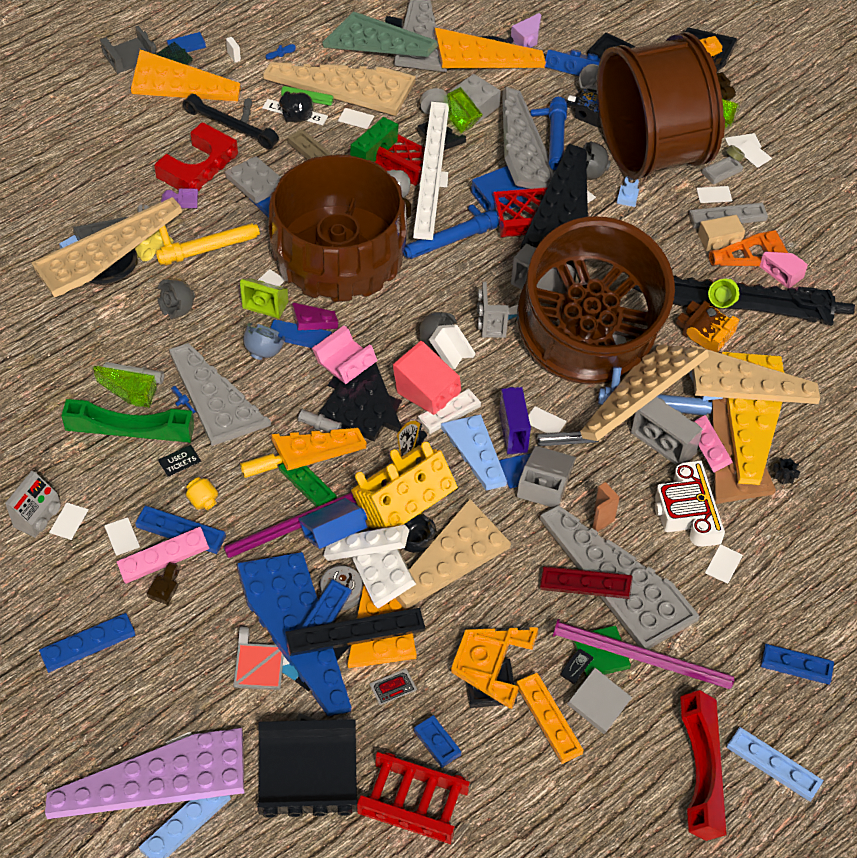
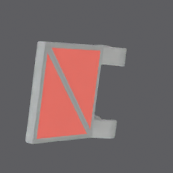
(257, 664)

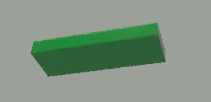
(309, 485)

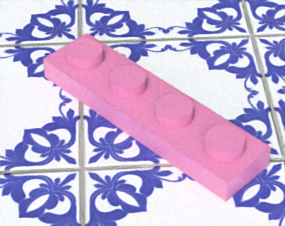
(160, 555)

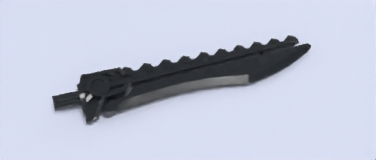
(801, 302)

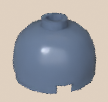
(262, 341)

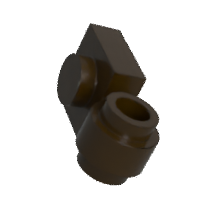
(726, 91)

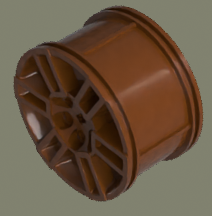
(660, 105)
(569, 348)

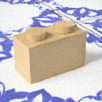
(721, 232)

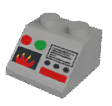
(32, 505)

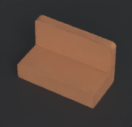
(605, 507)

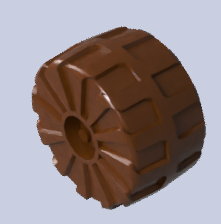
(338, 227)

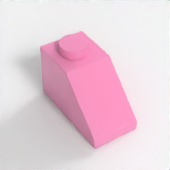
(784, 267)

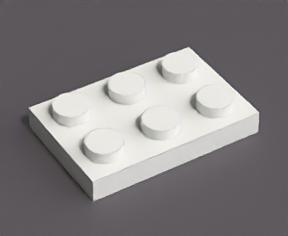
(384, 575)

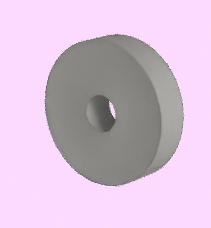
(432, 95)

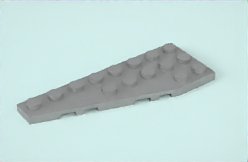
(655, 604)

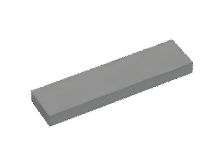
(746, 213)

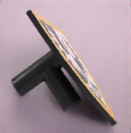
(410, 437)

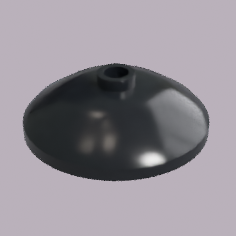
(118, 270)

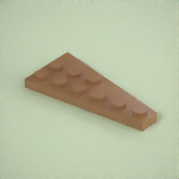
(725, 480)

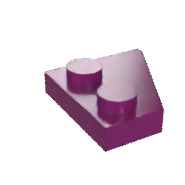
(313, 318)

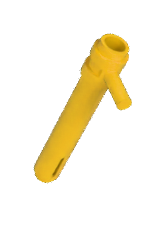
(177, 252)

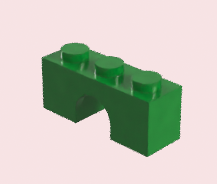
(382, 134)

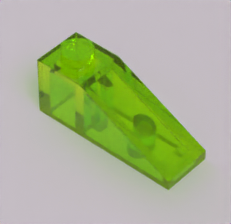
(132, 387)

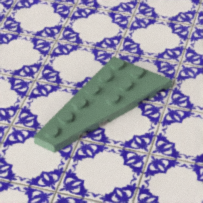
(372, 35)

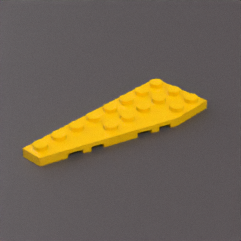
(753, 424)

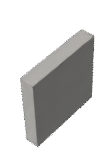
(599, 700)

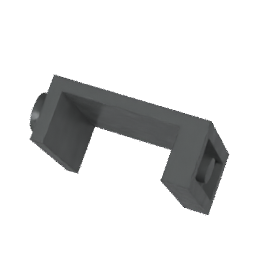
(125, 55)

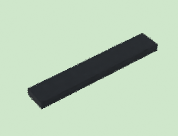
(354, 631)

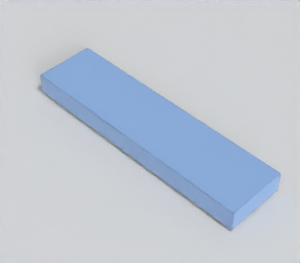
(775, 764)

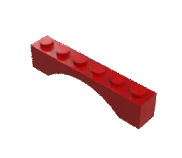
(707, 806)

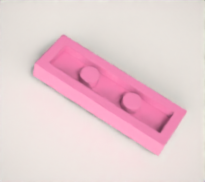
(712, 446)

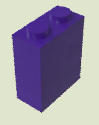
(514, 420)

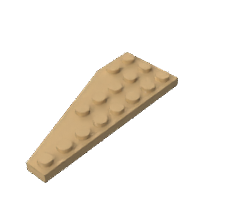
(641, 385)

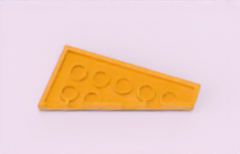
(470, 51)
(170, 78)
(383, 650)

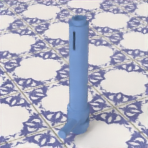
(683, 404)

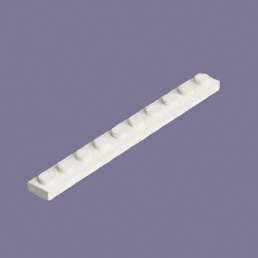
(431, 171)

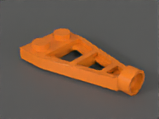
(768, 241)

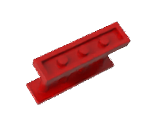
(418, 821)

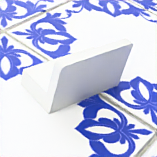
(451, 345)

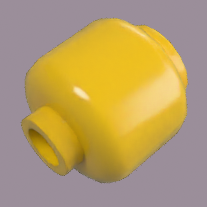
(201, 493)

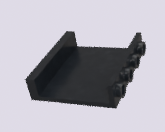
(307, 768)

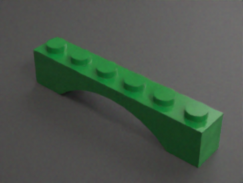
(89, 418)

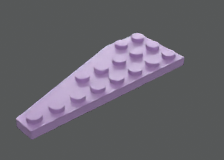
(181, 771)

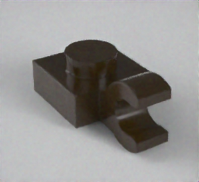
(164, 587)

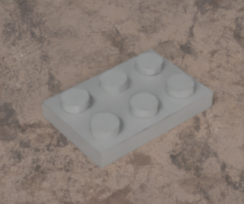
(254, 179)

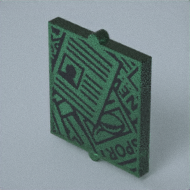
(175, 53)

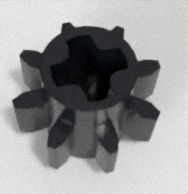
(786, 471)

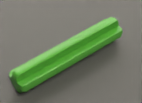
(317, 97)

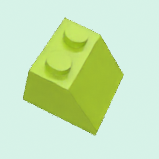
(263, 297)

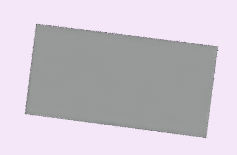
(722, 170)

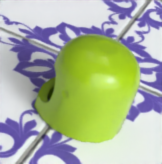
(723, 293)

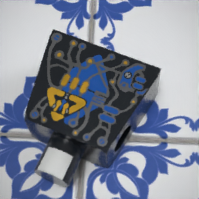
(586, 107)

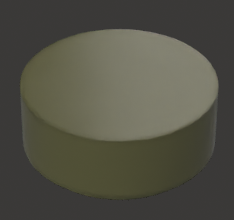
(735, 152)

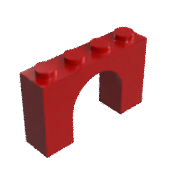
(181, 175)

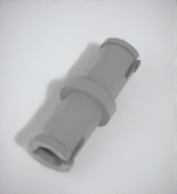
(318, 421)

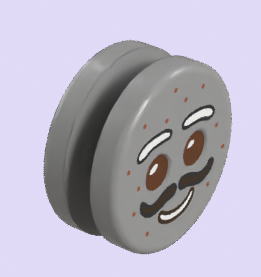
(348, 577)

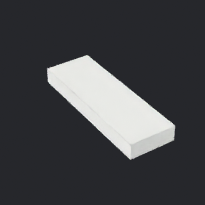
(454, 409)

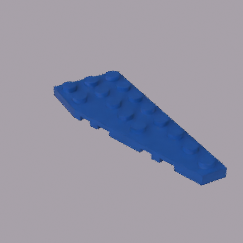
(282, 599)

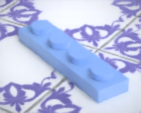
(181, 826)

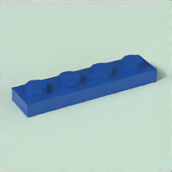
(173, 526)
(87, 642)

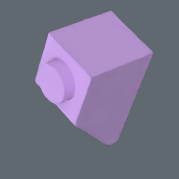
(527, 31)

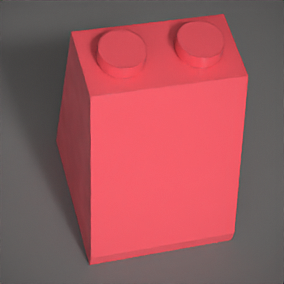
(426, 379)

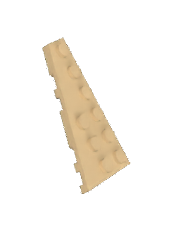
(737, 378)

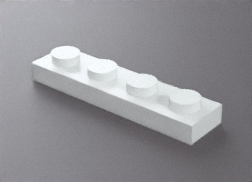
(368, 543)

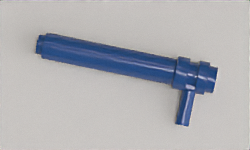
(557, 114)
(478, 224)

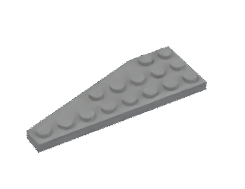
(523, 145)

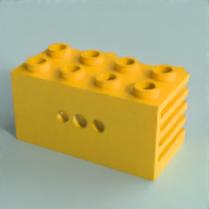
(408, 488)

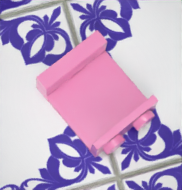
(343, 355)

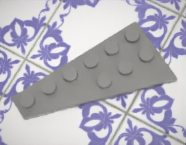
(420, 21)
(217, 402)

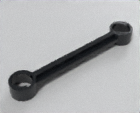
(266, 137)

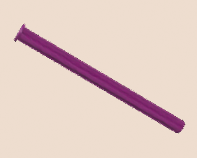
(276, 531)
(643, 655)

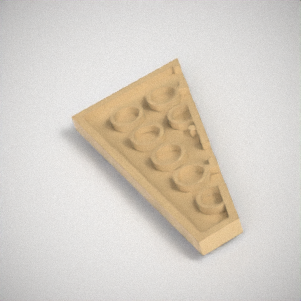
(457, 550)

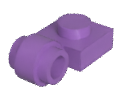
(185, 198)

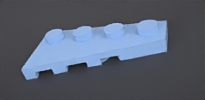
(476, 449)

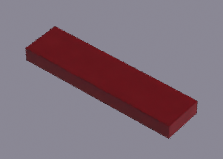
(586, 582)

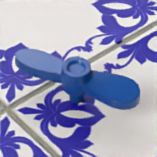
(281, 51)
(183, 399)

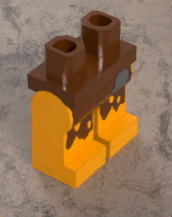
(707, 326)

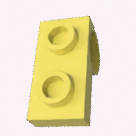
(148, 247)

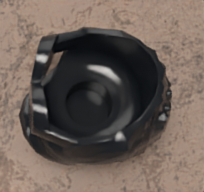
(297, 105)
(421, 533)

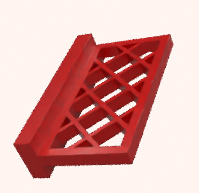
(395, 161)
(518, 225)

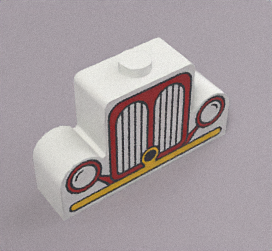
(690, 505)

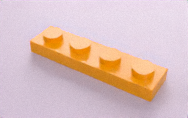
(549, 718)

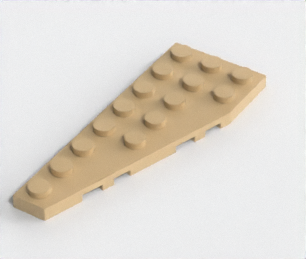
(370, 88)
(92, 255)

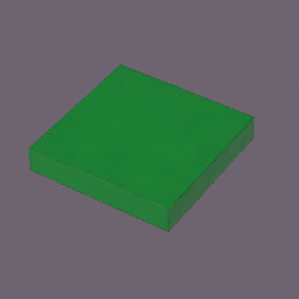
(604, 660)

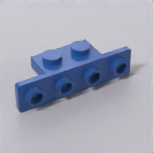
(570, 62)

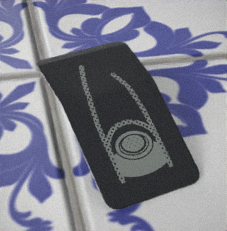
(576, 666)

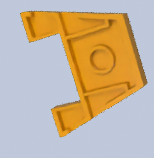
(482, 656)

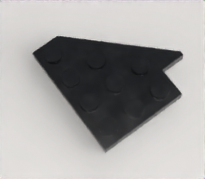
(363, 405)

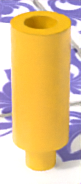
(260, 465)

